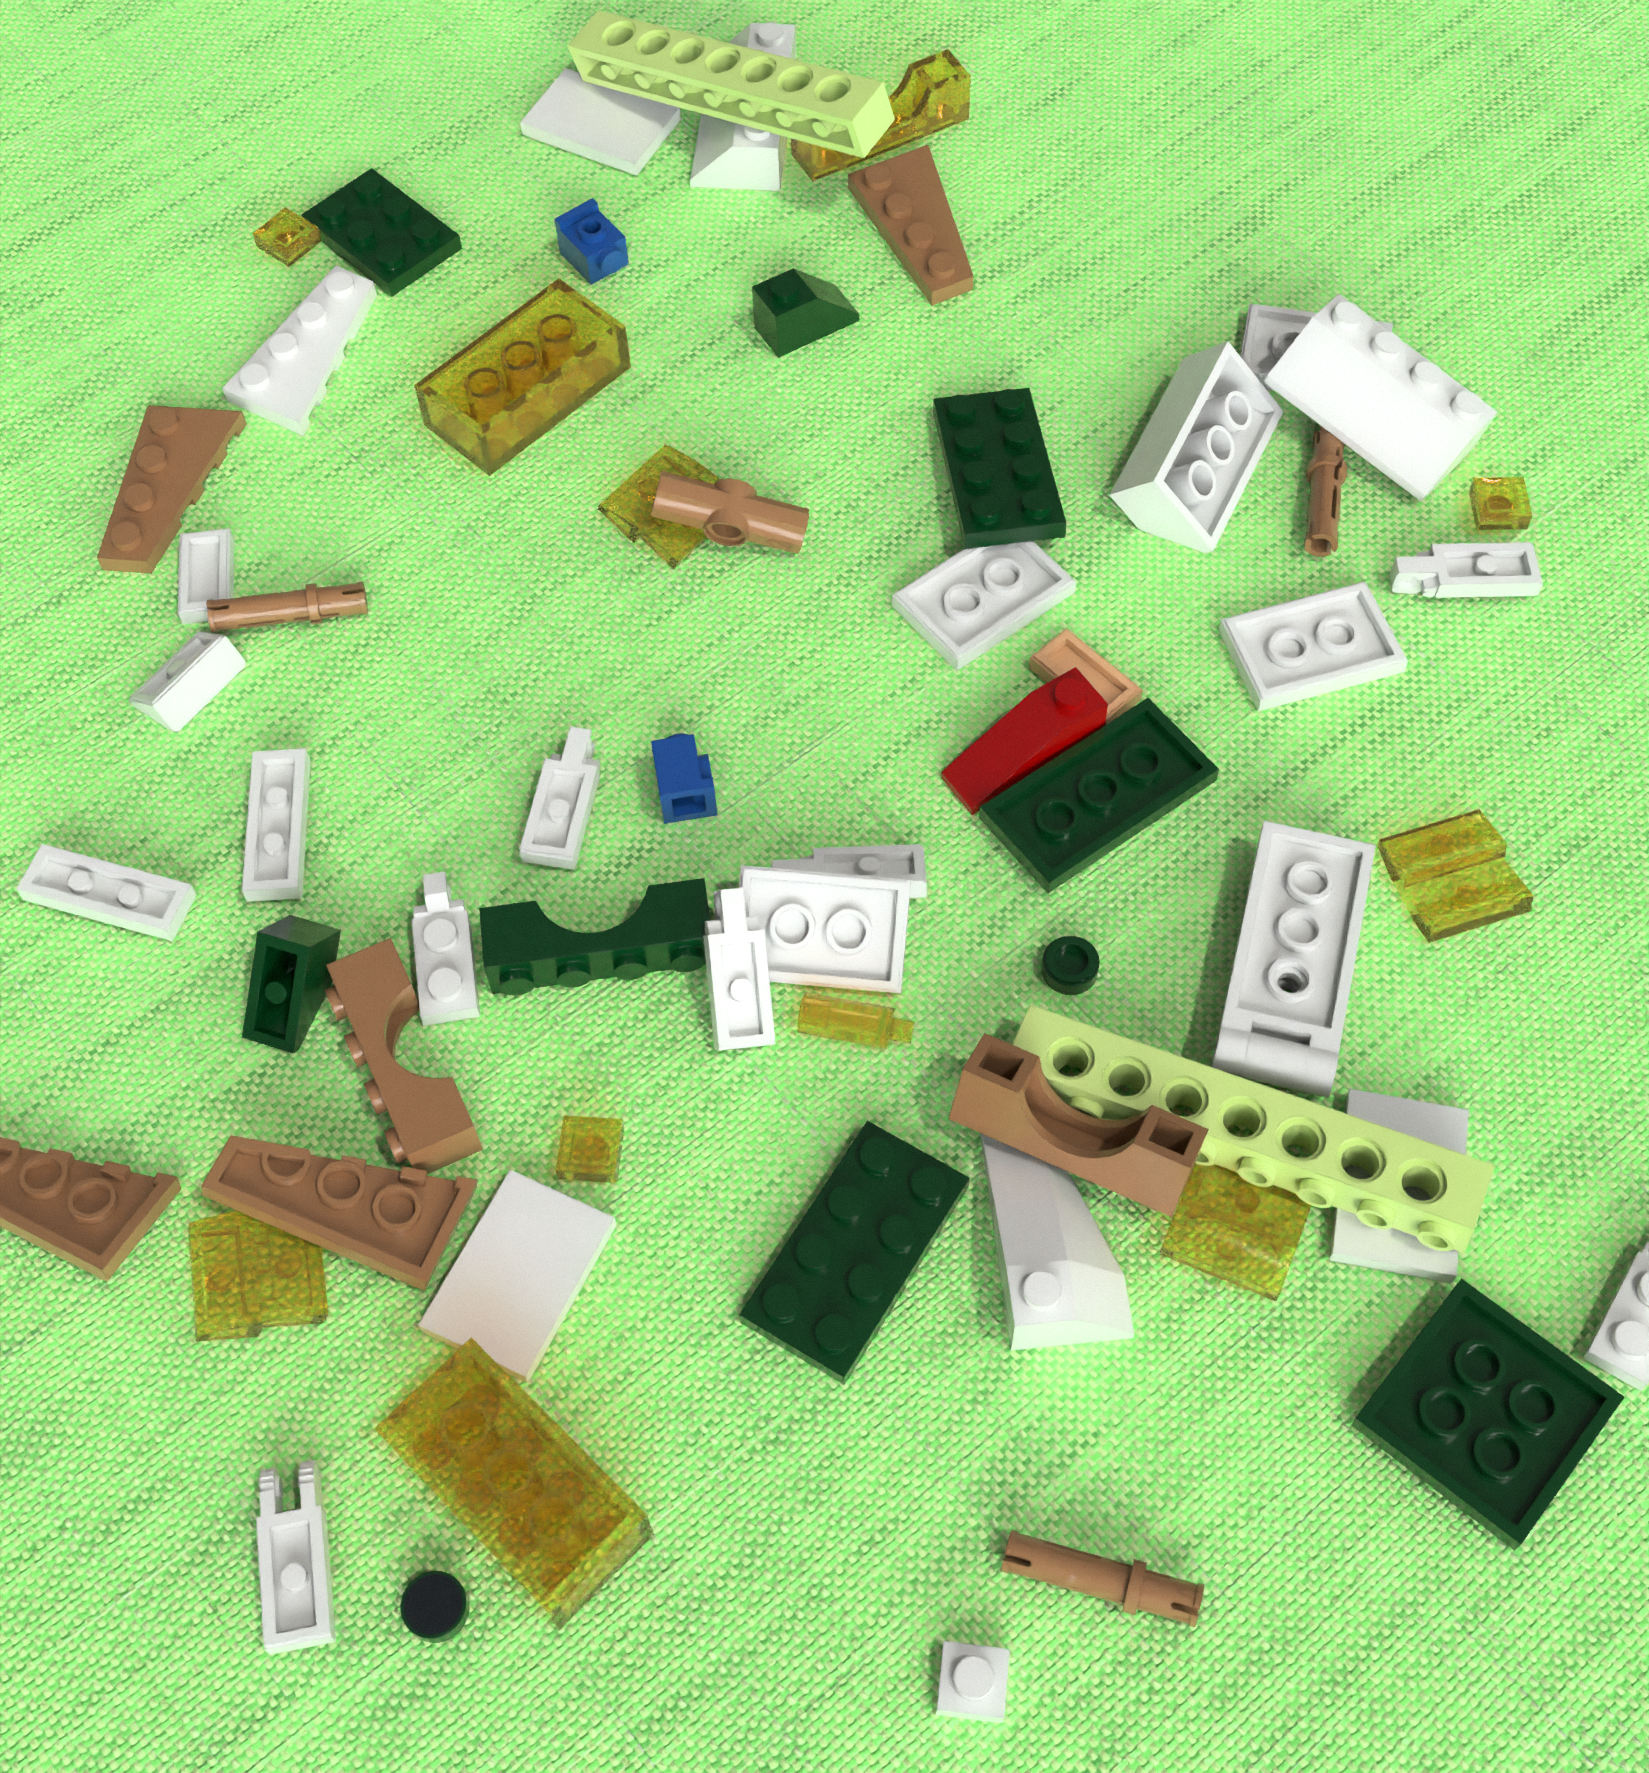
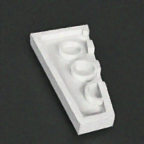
(295, 362)

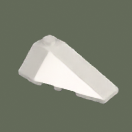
(1051, 1255)

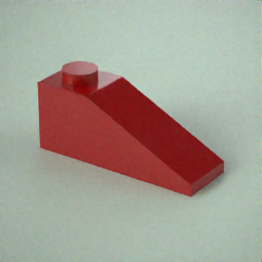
(1026, 739)

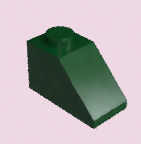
(799, 310)
(288, 981)

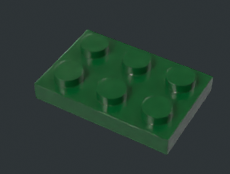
(383, 232)

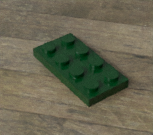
(998, 468)
(1098, 794)
(854, 1252)

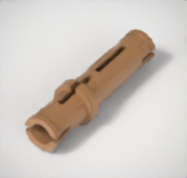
(1326, 475)
(284, 607)
(1104, 1578)

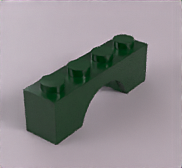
(531, 951)

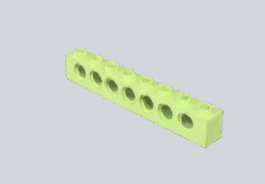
(733, 83)
(1277, 1120)

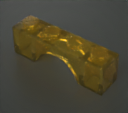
(926, 101)

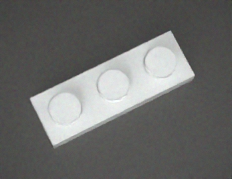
(276, 825)
(107, 892)

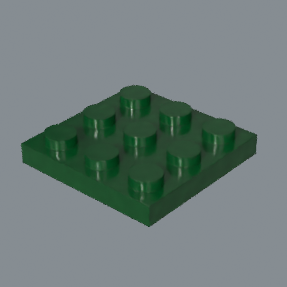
(1488, 1413)

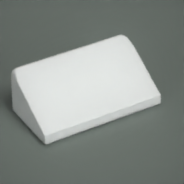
(188, 680)

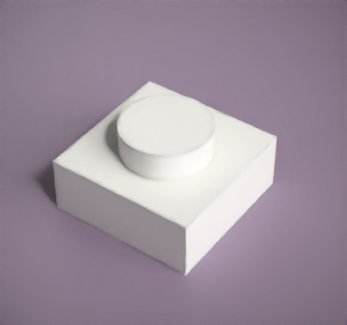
(973, 1682)

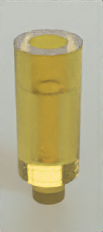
(852, 1021)

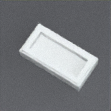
(204, 572)

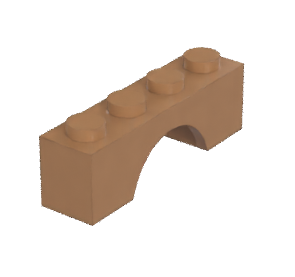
(426, 1112)
(1136, 1157)

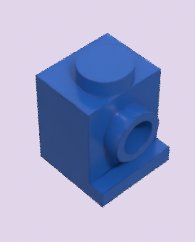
(591, 242)
(683, 779)

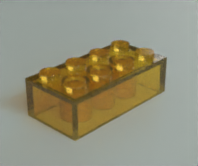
(523, 376)
(515, 1482)

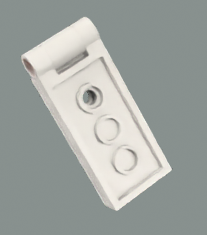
(1298, 936)

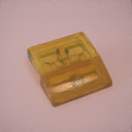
(633, 501)
(1454, 875)
(1236, 1230)
(252, 1277)

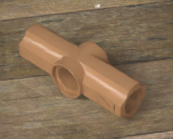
(730, 512)

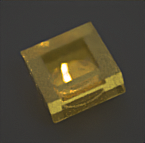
(287, 237)
(1500, 503)
(590, 1149)

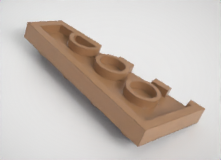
(915, 220)
(162, 479)
(79, 1207)
(354, 1209)

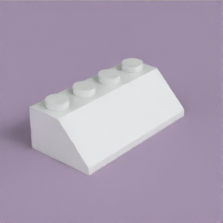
(736, 154)
(1380, 397)
(1198, 450)

